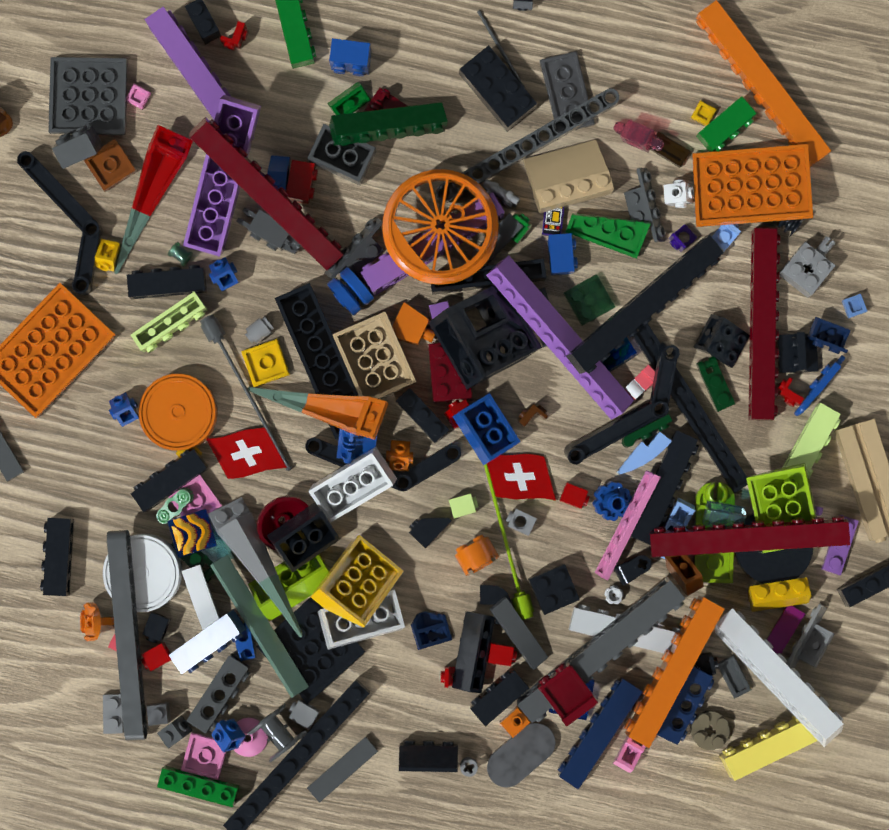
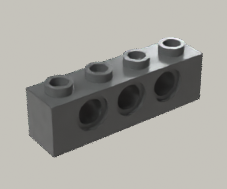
(198, 717)

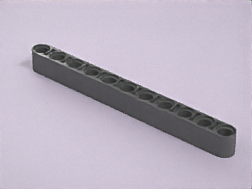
(537, 144)
(127, 635)

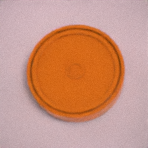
(178, 412)

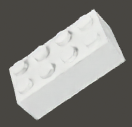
(352, 484)
(341, 631)

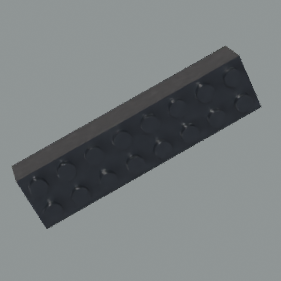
(315, 344)

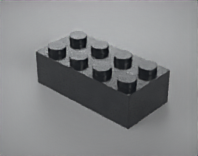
(497, 88)

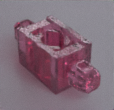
(638, 136)

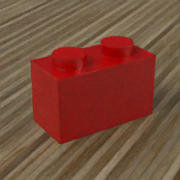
(301, 181)

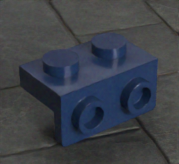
(828, 334)

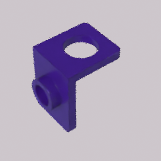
(676, 243)

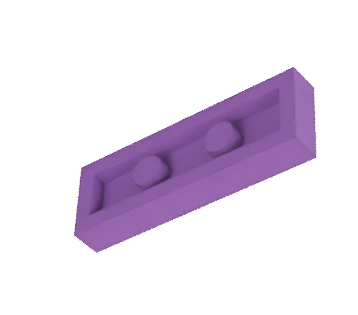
(837, 555)

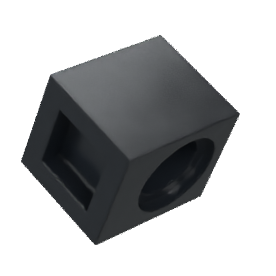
(156, 627)

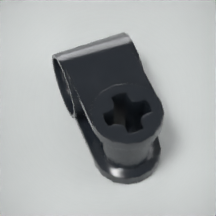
(629, 570)

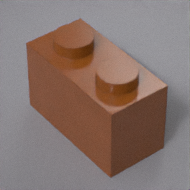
(684, 573)

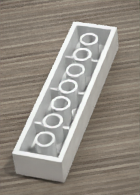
(778, 677)

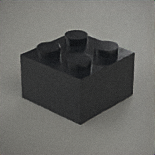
(554, 589)

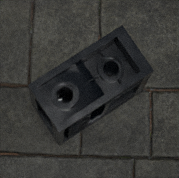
(469, 347)

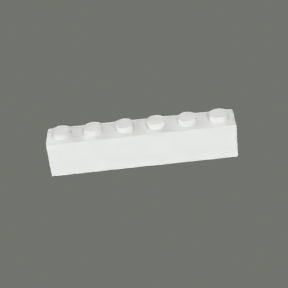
(593, 622)

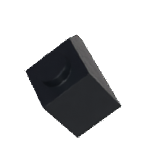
(428, 529)

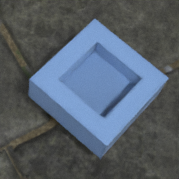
(854, 306)

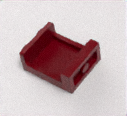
(567, 693)

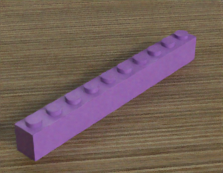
(557, 335)

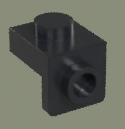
(707, 662)

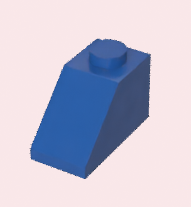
(279, 170)

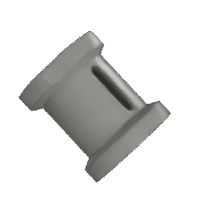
(466, 772)

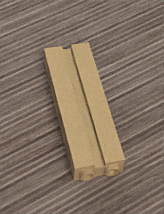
(868, 475)

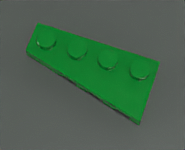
(613, 233)

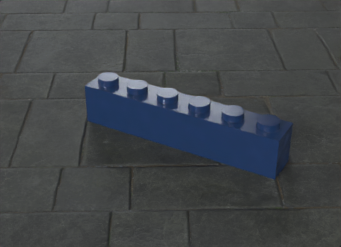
(599, 733)

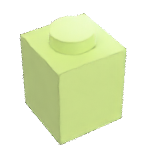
(463, 505)

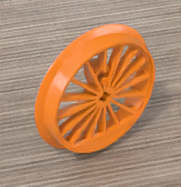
(403, 253)

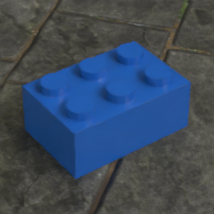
(486, 429)

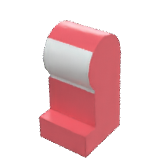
(640, 382)

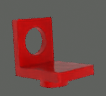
(446, 676)

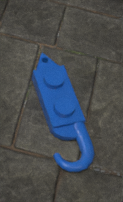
(818, 385)

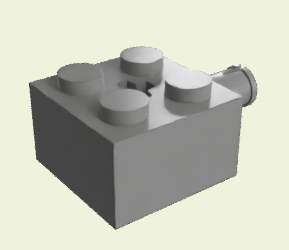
(817, 263)

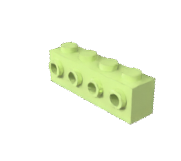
(169, 322)
(813, 437)

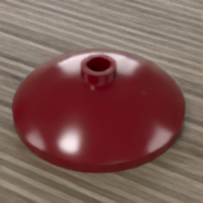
(269, 516)

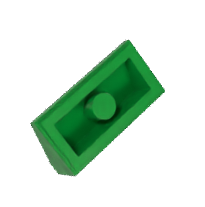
(349, 100)

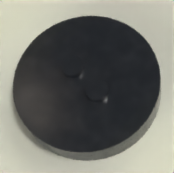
(774, 565)

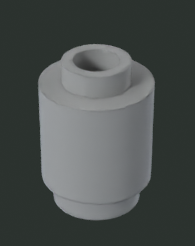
(258, 330)

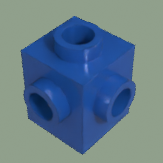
(223, 273)
(123, 409)
(228, 735)

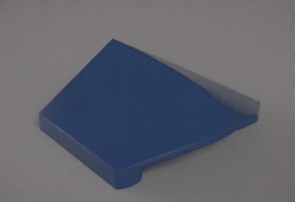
(430, 629)

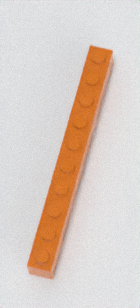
(760, 81)

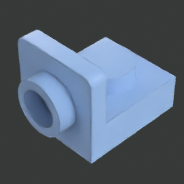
(725, 235)

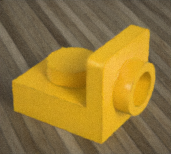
(106, 255)

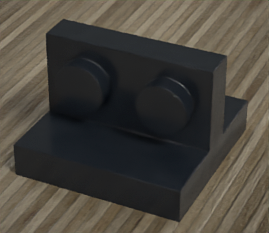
(796, 353)

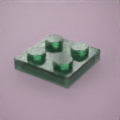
(589, 300)

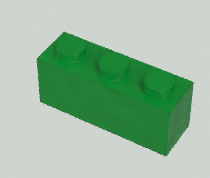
(727, 125)

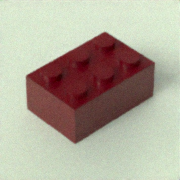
(445, 380)

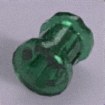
(180, 254)

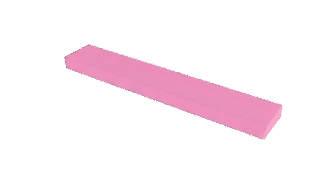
(627, 525)

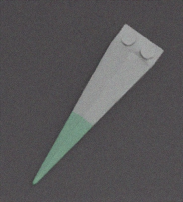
(239, 532)

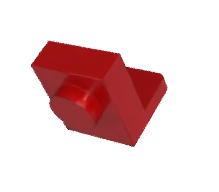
(240, 35)
(790, 397)
(455, 407)

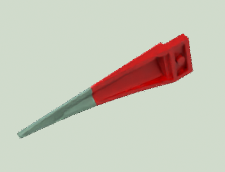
(162, 162)

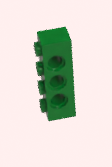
(198, 786)

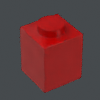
(574, 496)
(501, 654)
(156, 657)

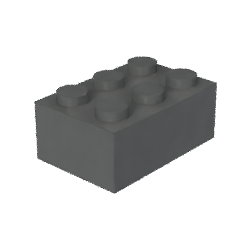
(344, 161)

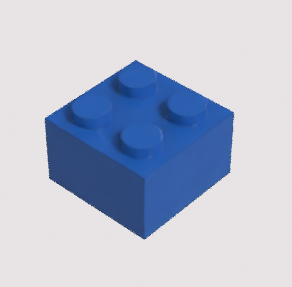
(350, 57)

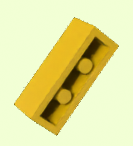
(779, 594)

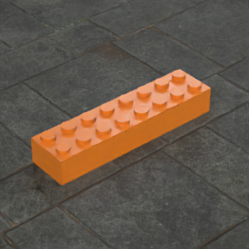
(673, 671)

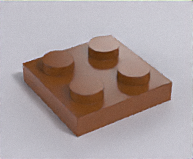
(110, 165)

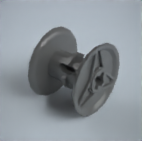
(277, 733)

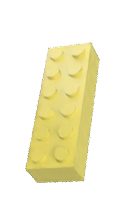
(765, 748)

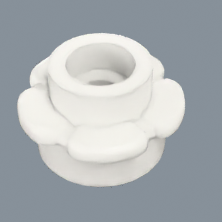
(613, 589)

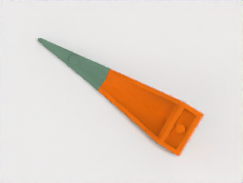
(350, 413)

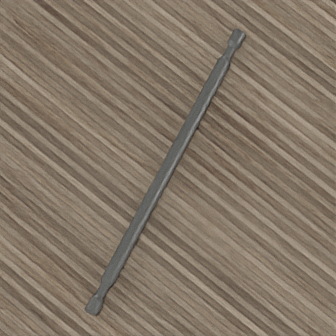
(499, 47)

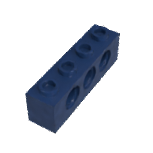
(678, 733)

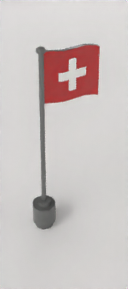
(246, 450)

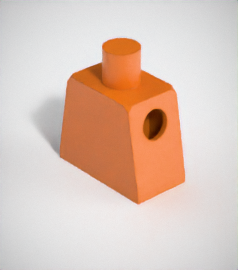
(412, 326)

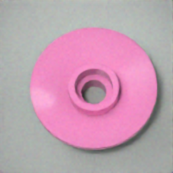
(258, 739)

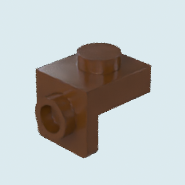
(526, 415)

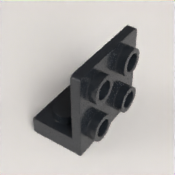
(722, 340)

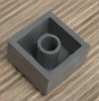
(77, 146)

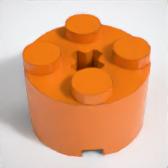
(476, 555)

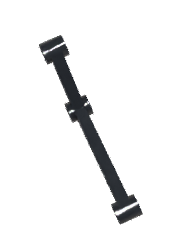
(81, 218)
(636, 418)
(414, 475)

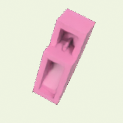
(629, 754)

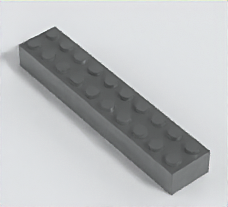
(610, 642)

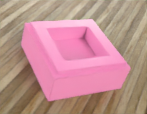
(138, 96)

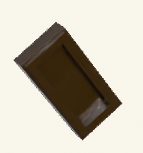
(672, 151)

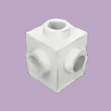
(678, 194)

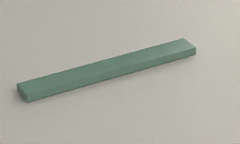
(259, 626)

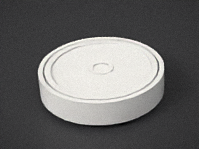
(155, 571)

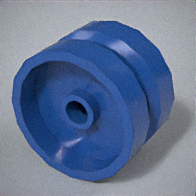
(352, 289)

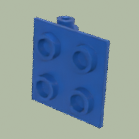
(353, 446)

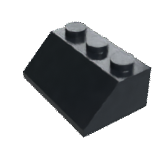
(428, 756)

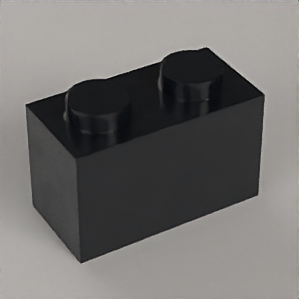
(203, 21)

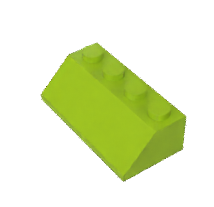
(296, 585)

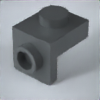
(174, 731)

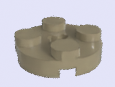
(716, 739)

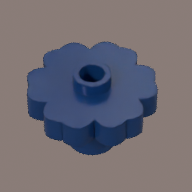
(611, 500)

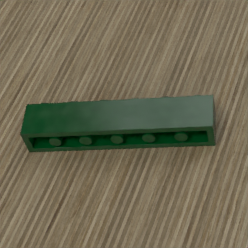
(388, 124)

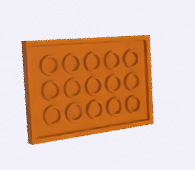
(752, 185)
(50, 349)

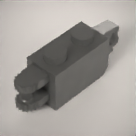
(268, 230)

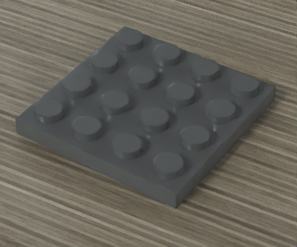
(89, 94)

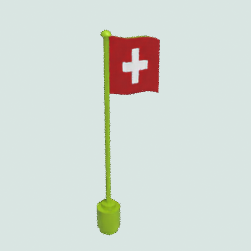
(517, 479)

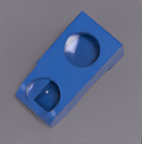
(246, 646)

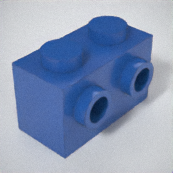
(561, 254)

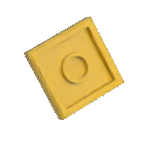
(265, 363)

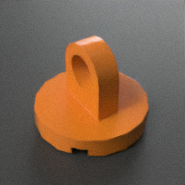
(92, 621)

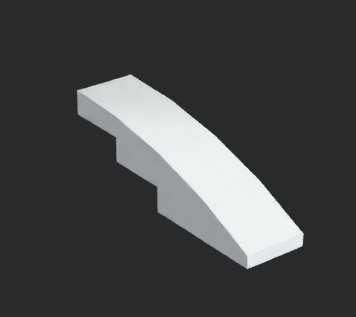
(201, 596)

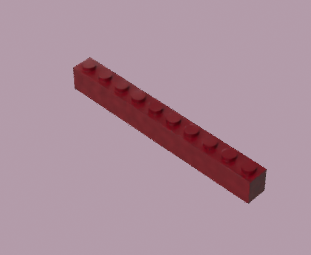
(266, 193)
(763, 324)
(750, 537)

